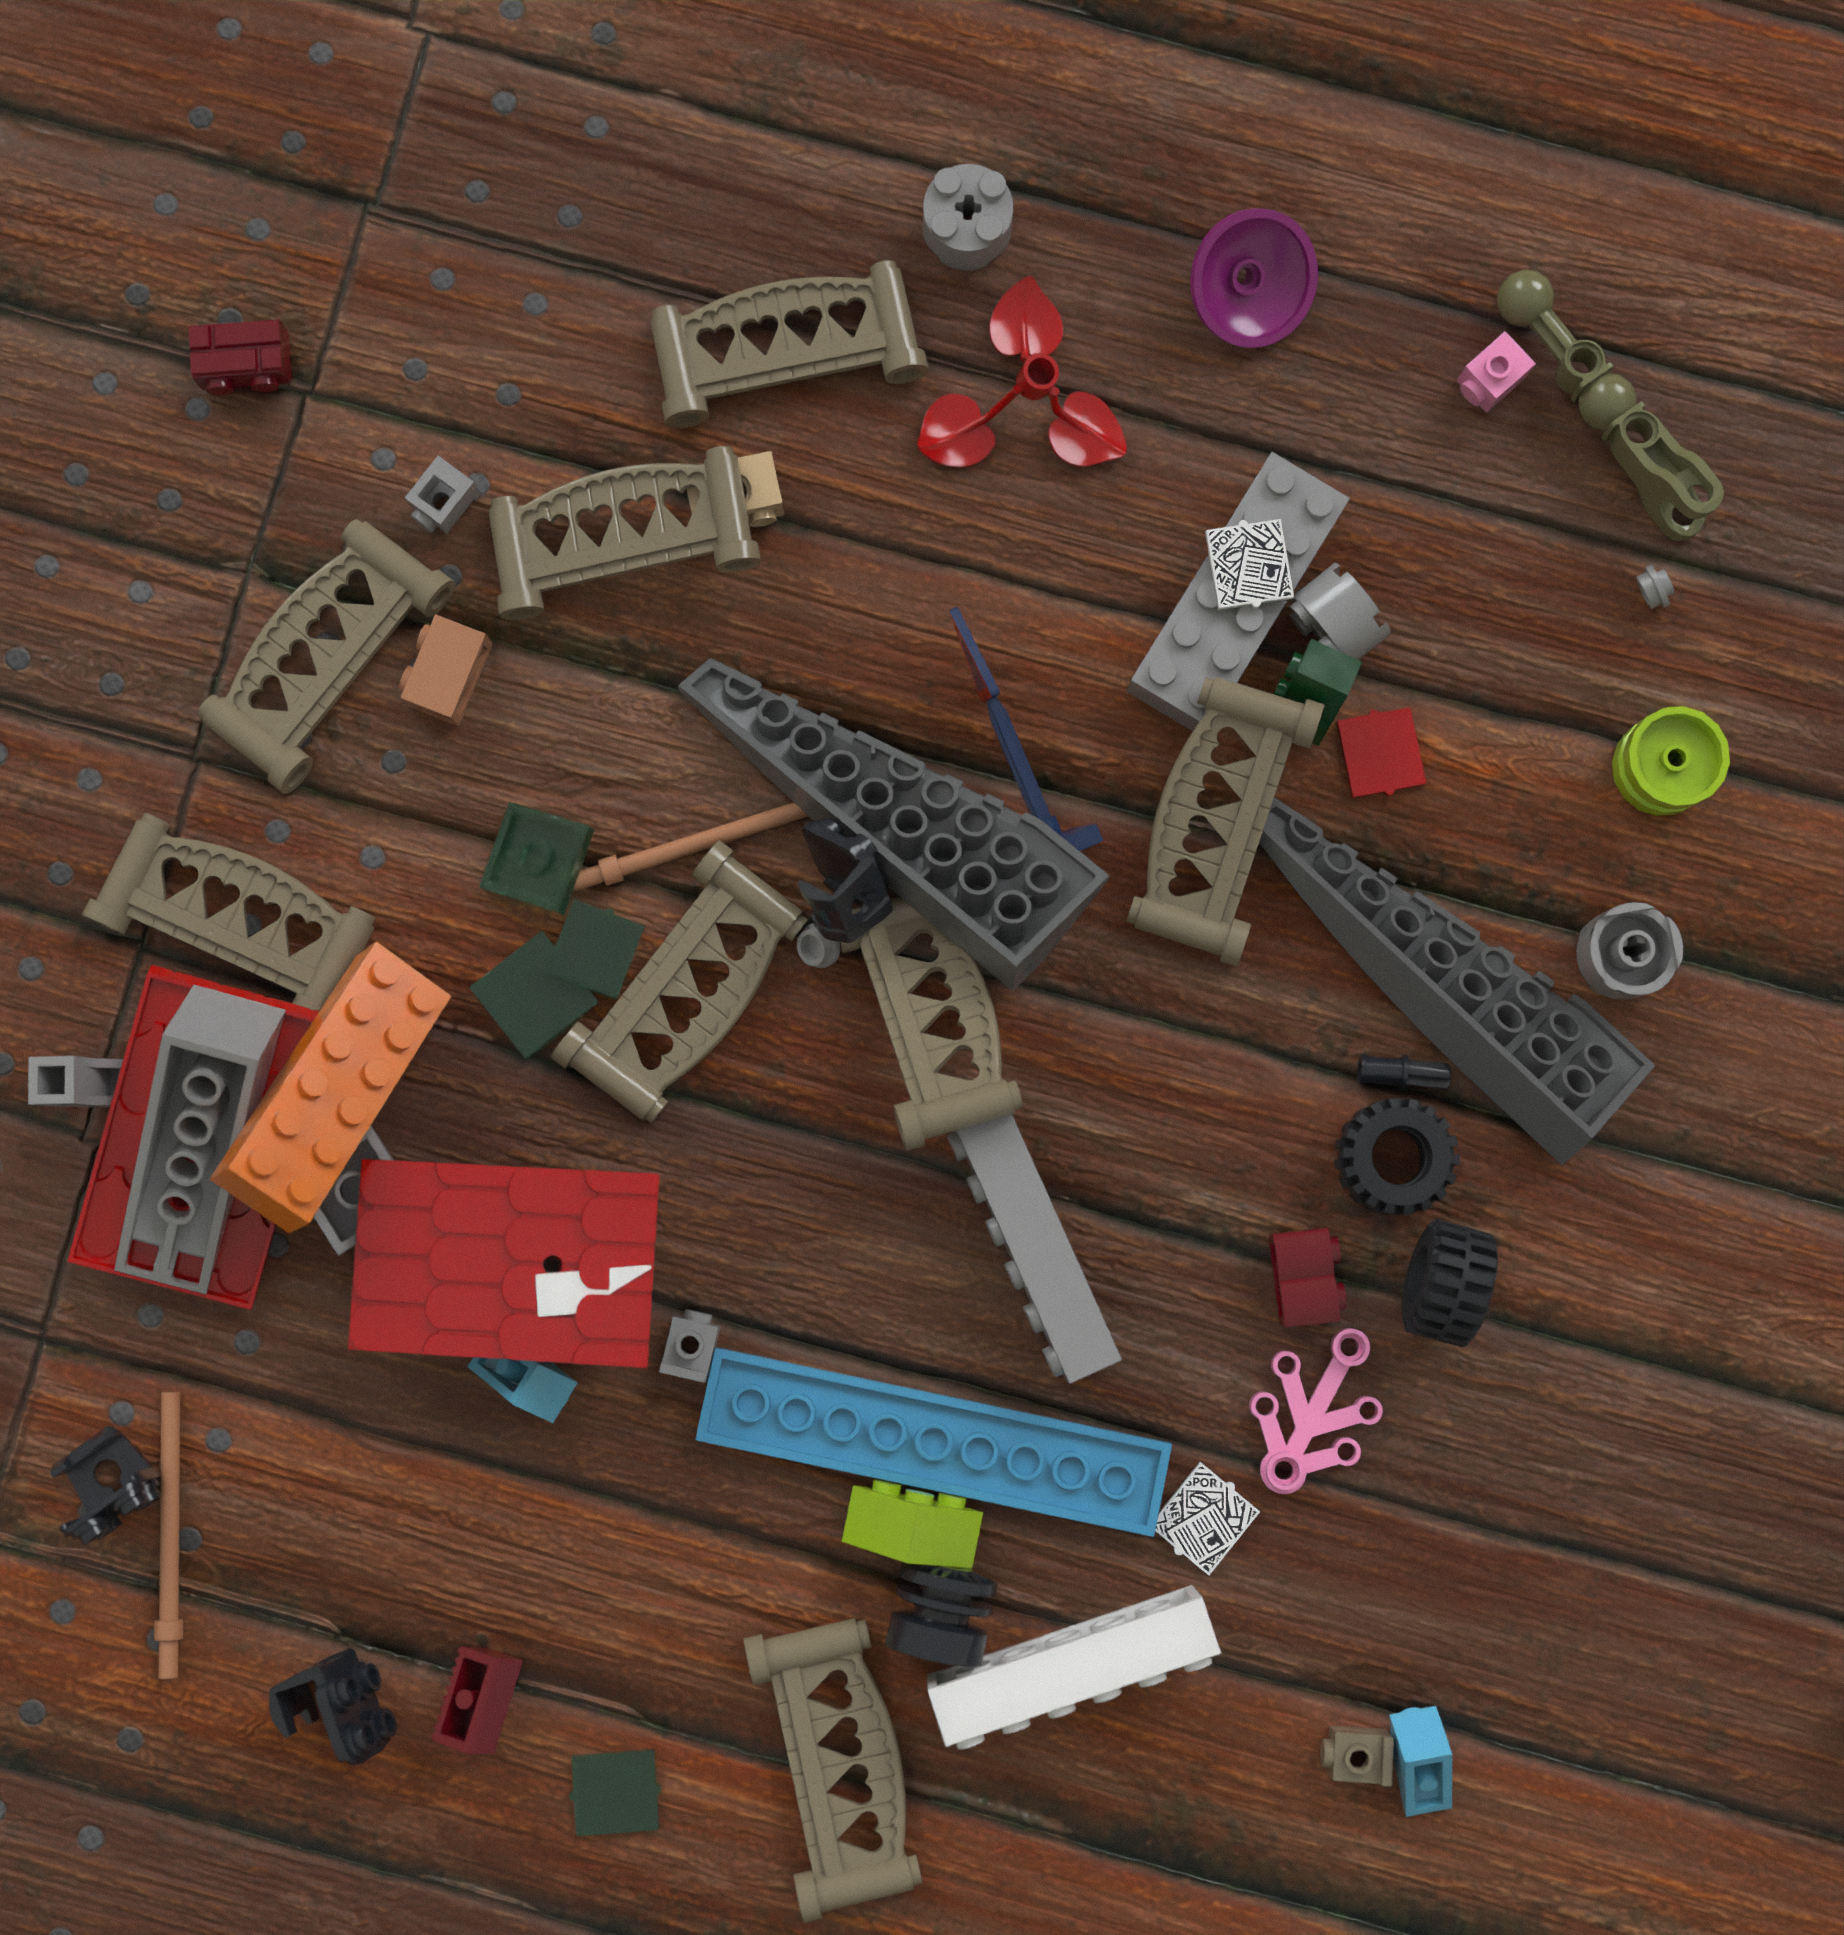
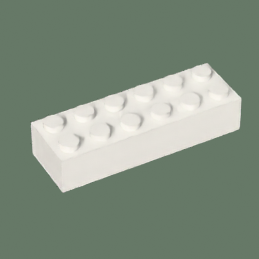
(1073, 1665)

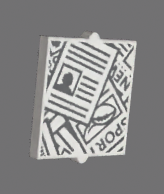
(1249, 564)
(1204, 1518)

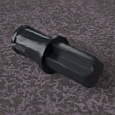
(1403, 1072)

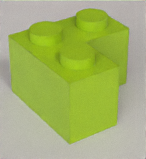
(912, 1525)

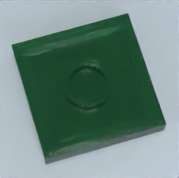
(536, 858)
(527, 1001)

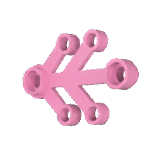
(1310, 1416)

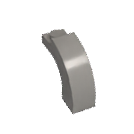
(72, 1081)

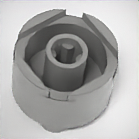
(972, 192)
(1338, 613)
(1636, 926)

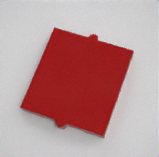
(1381, 752)

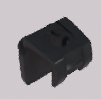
(852, 875)
(103, 1502)
(346, 1703)

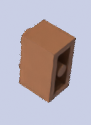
(445, 669)

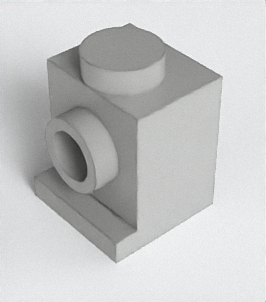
(438, 482)
(686, 1365)

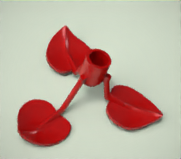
(1028, 326)

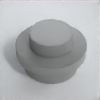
(1655, 587)
(816, 949)

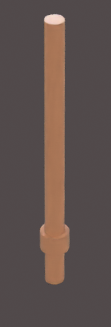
(612, 869)
(169, 1626)

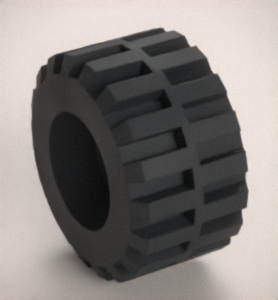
(1435, 1151)
(1449, 1283)

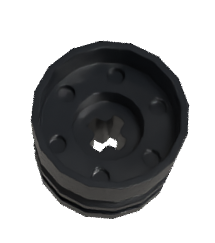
(940, 1619)

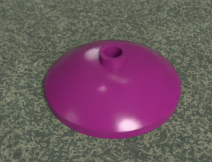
(1277, 282)

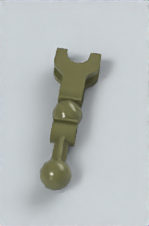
(1607, 403)

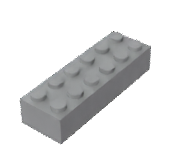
(1221, 643)
(1037, 1248)

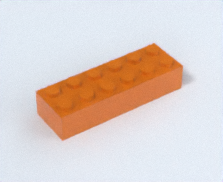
(331, 1088)

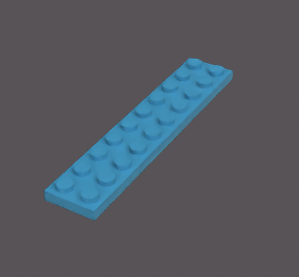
(934, 1441)

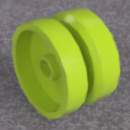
(1676, 737)

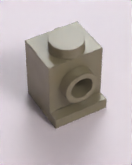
(1345, 1740)

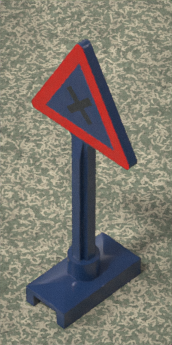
(1081, 836)

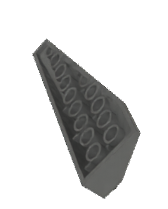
(961, 859)
(1534, 1054)

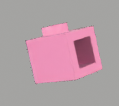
(1495, 372)

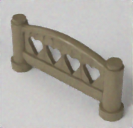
(882, 338)
(715, 527)
(1268, 728)
(274, 736)
(138, 892)
(610, 1054)
(936, 1100)
(840, 1871)

